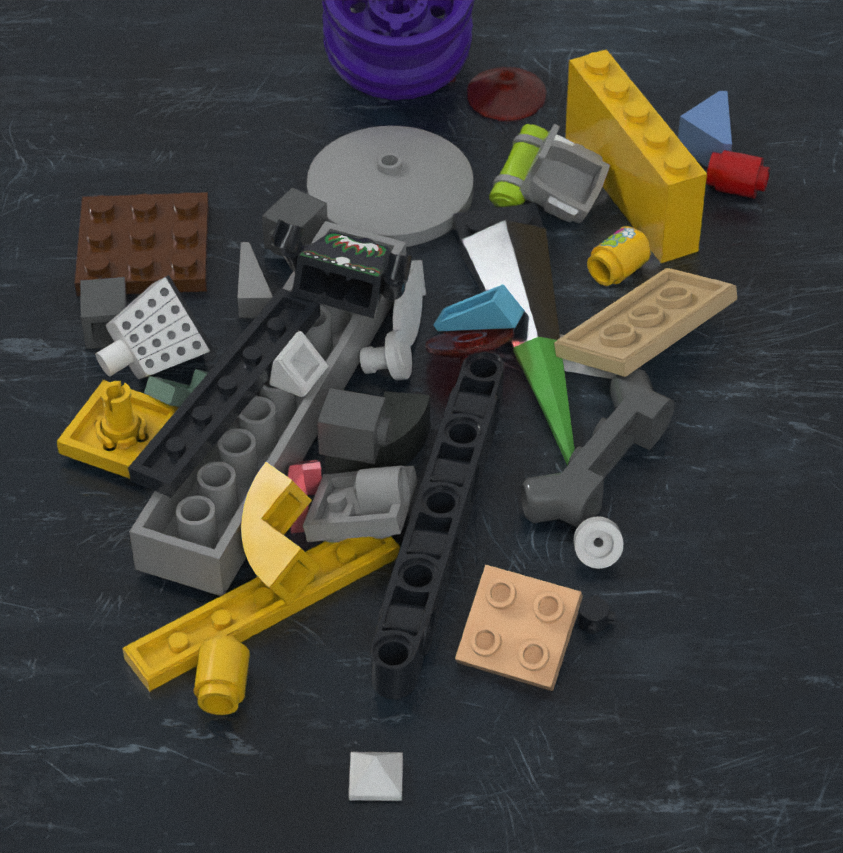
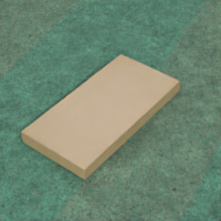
(645, 321)

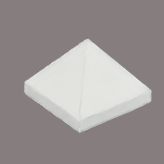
(376, 776)

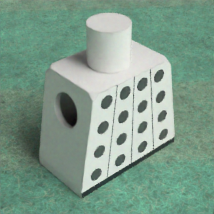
(153, 333)

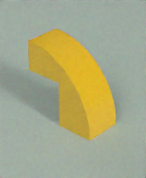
(267, 515)

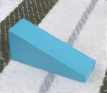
(486, 310)

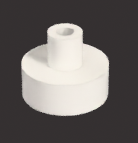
(599, 552)

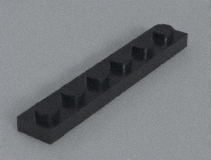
(221, 395)

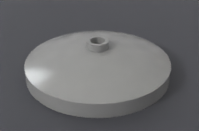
(393, 182)

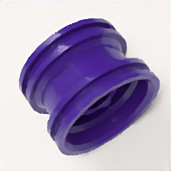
(411, 54)

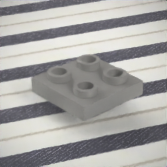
(361, 504)

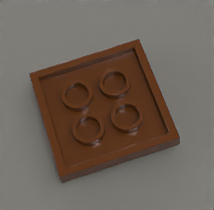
(144, 240)

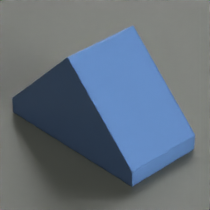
(707, 128)

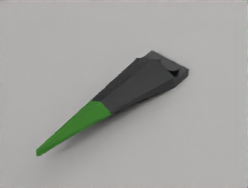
(513, 250)

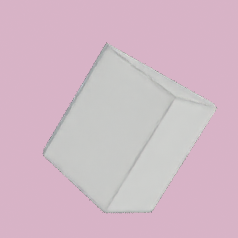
(297, 366)

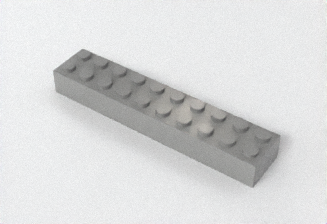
(198, 530)

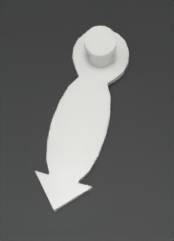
(406, 320)

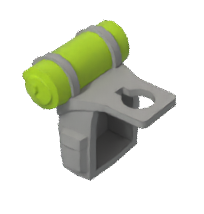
(550, 174)

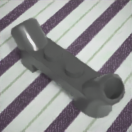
(578, 491)

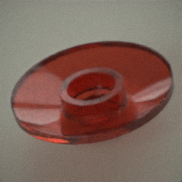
(506, 93)
(465, 342)

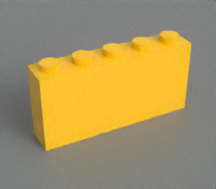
(650, 169)

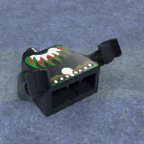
(342, 269)

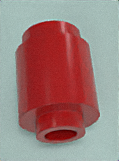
(737, 173)

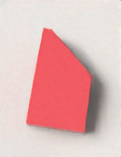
(307, 477)

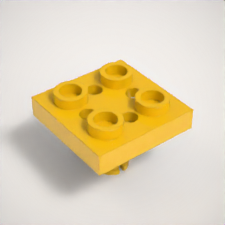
(115, 419)

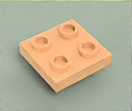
(519, 627)

